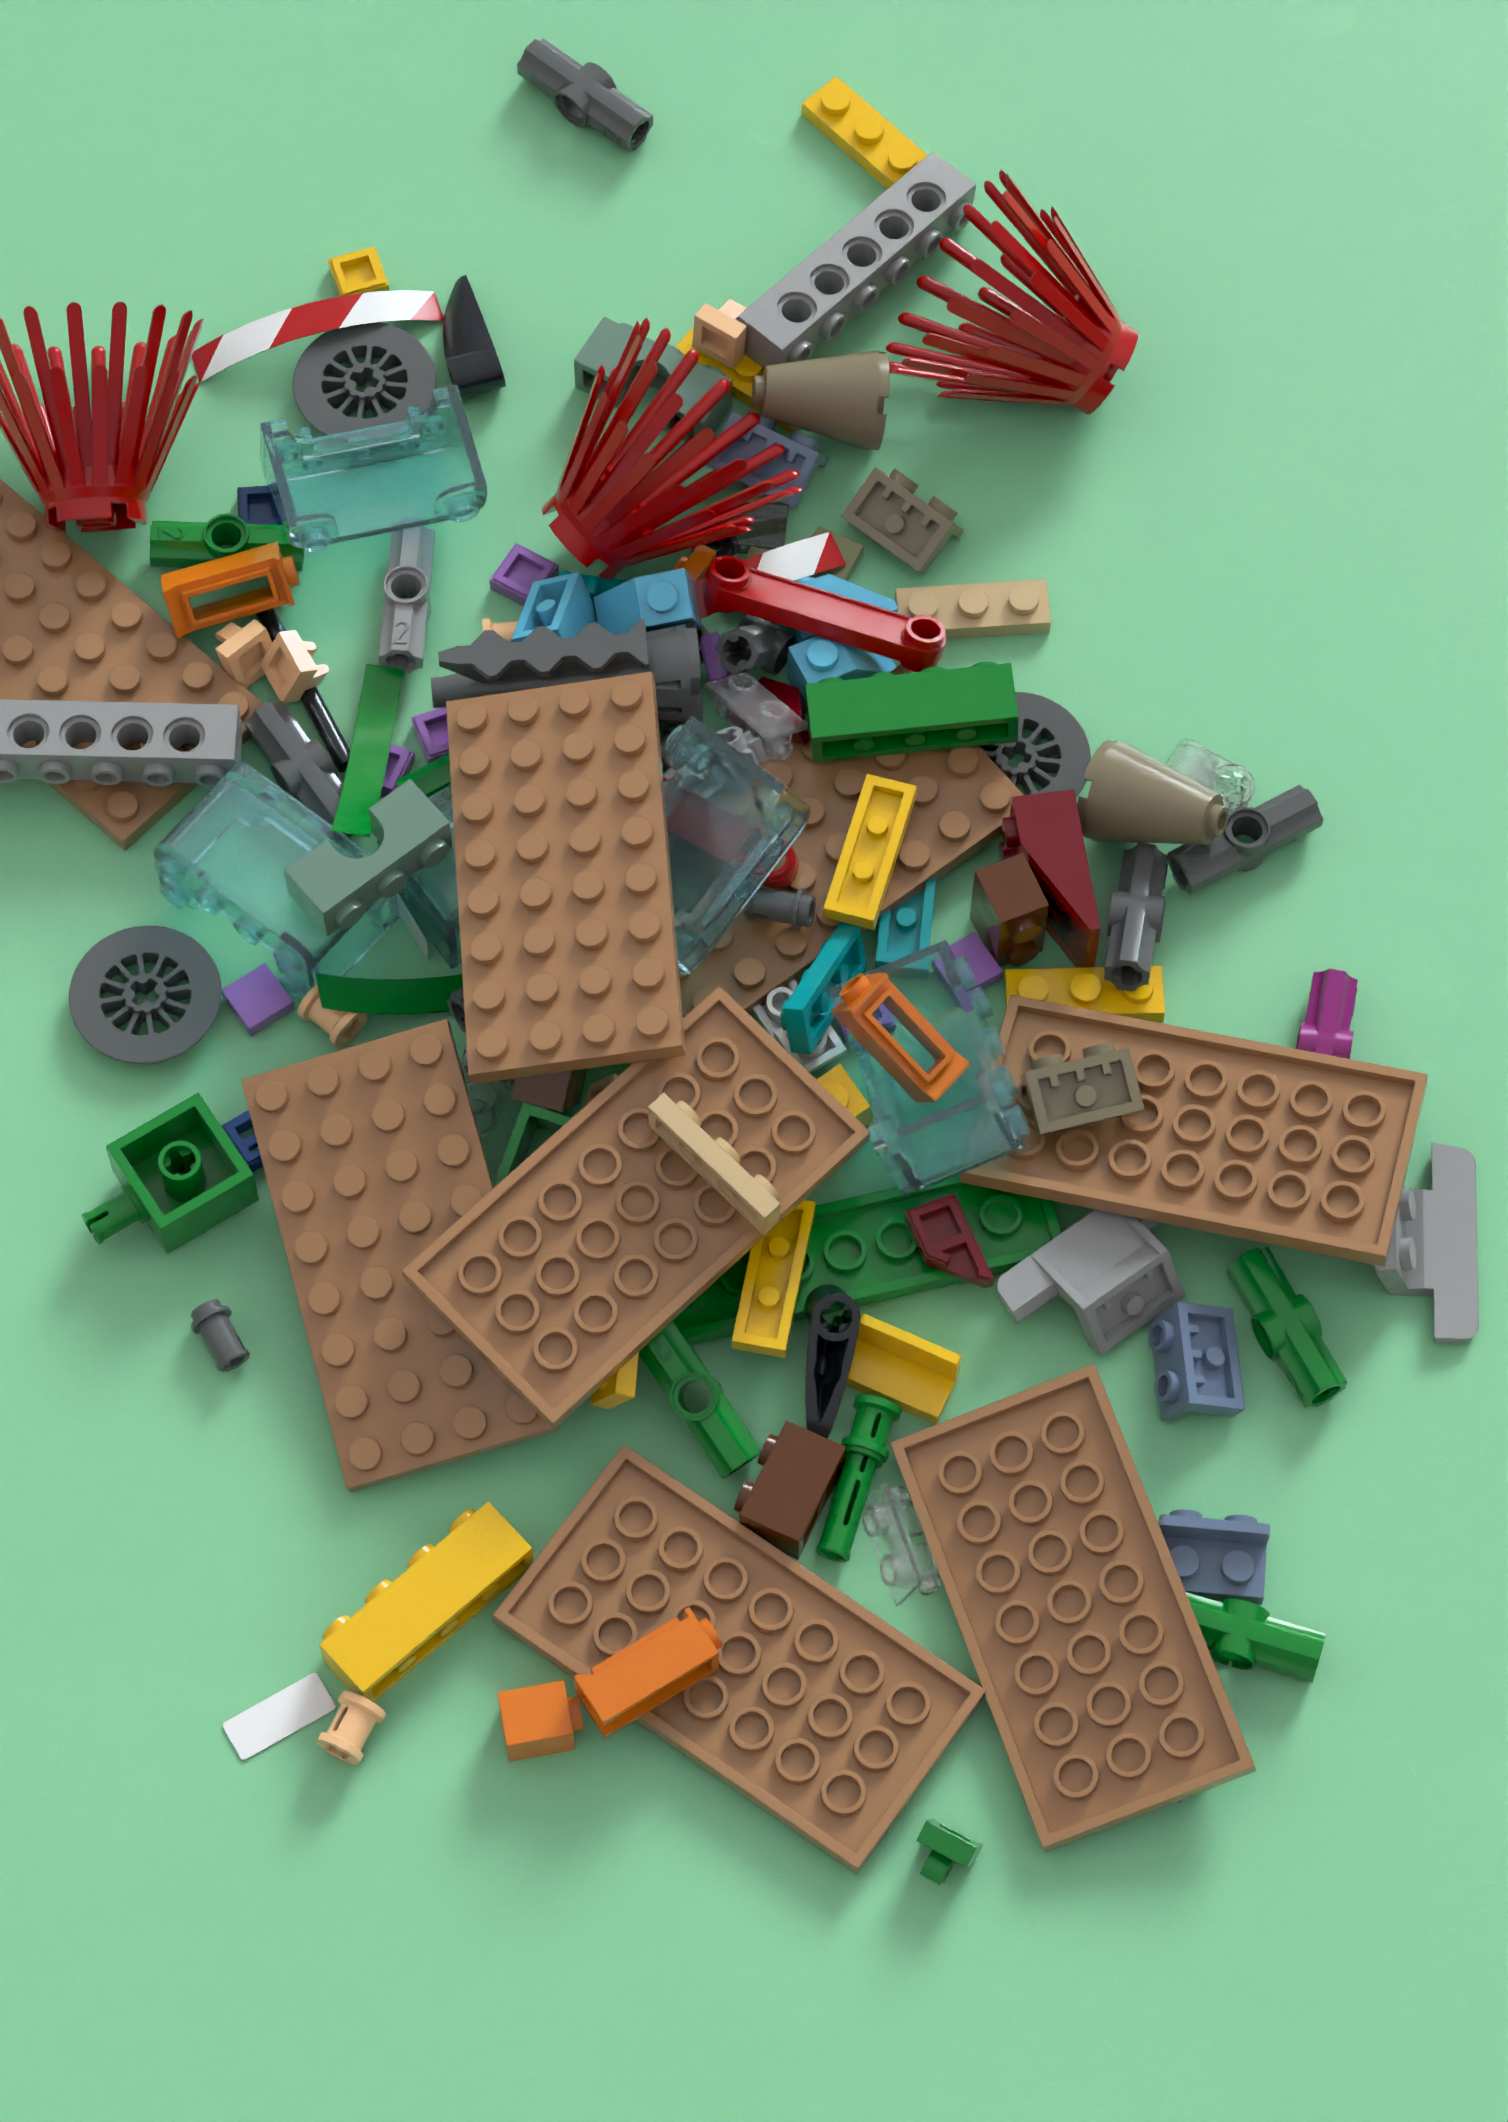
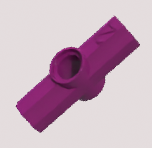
(1329, 1014)

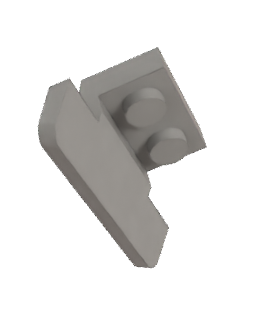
(1437, 1245)
(1105, 1270)

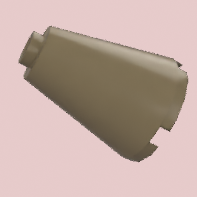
(829, 396)
(1146, 801)

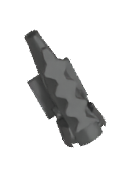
(546, 660)

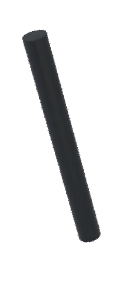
(313, 703)

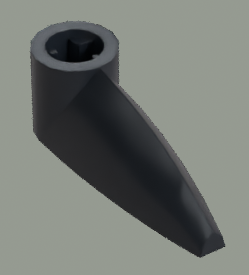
(468, 345)
(828, 1355)

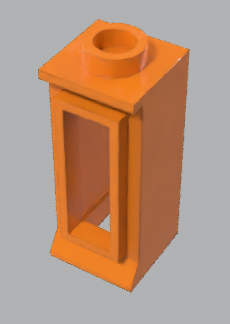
(224, 572)
(860, 999)
(649, 1672)

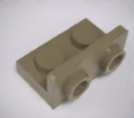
(900, 520)
(1082, 1089)

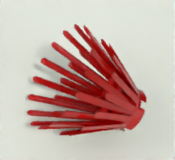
(1034, 351)
(105, 464)
(613, 499)

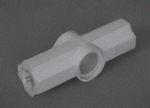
(406, 619)

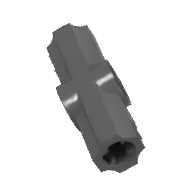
(585, 94)
(296, 762)
(1268, 824)
(1136, 917)

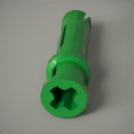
(863, 1455)

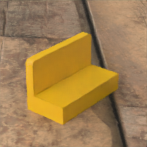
(903, 1369)

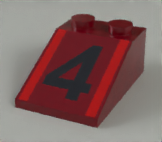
(1051, 838)

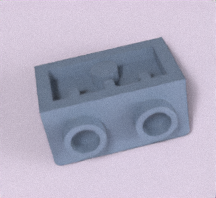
(798, 455)
(1196, 1361)
(1218, 1555)

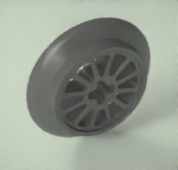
(345, 345)
(1065, 740)
(138, 946)

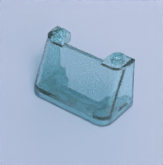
(374, 475)

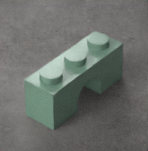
(606, 348)
(341, 888)

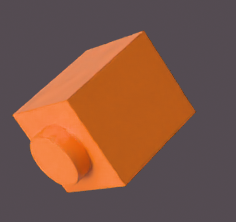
(539, 1720)

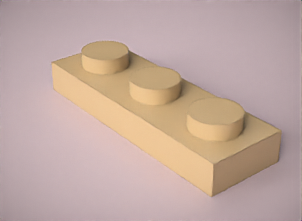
(981, 607)
(715, 1162)

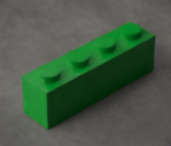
(912, 712)

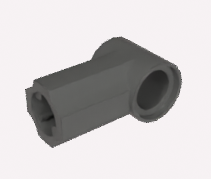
(755, 645)

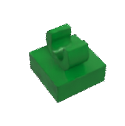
(947, 1847)

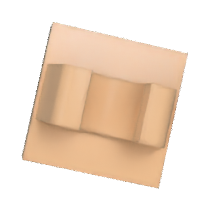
(720, 333)
(243, 651)
(291, 666)

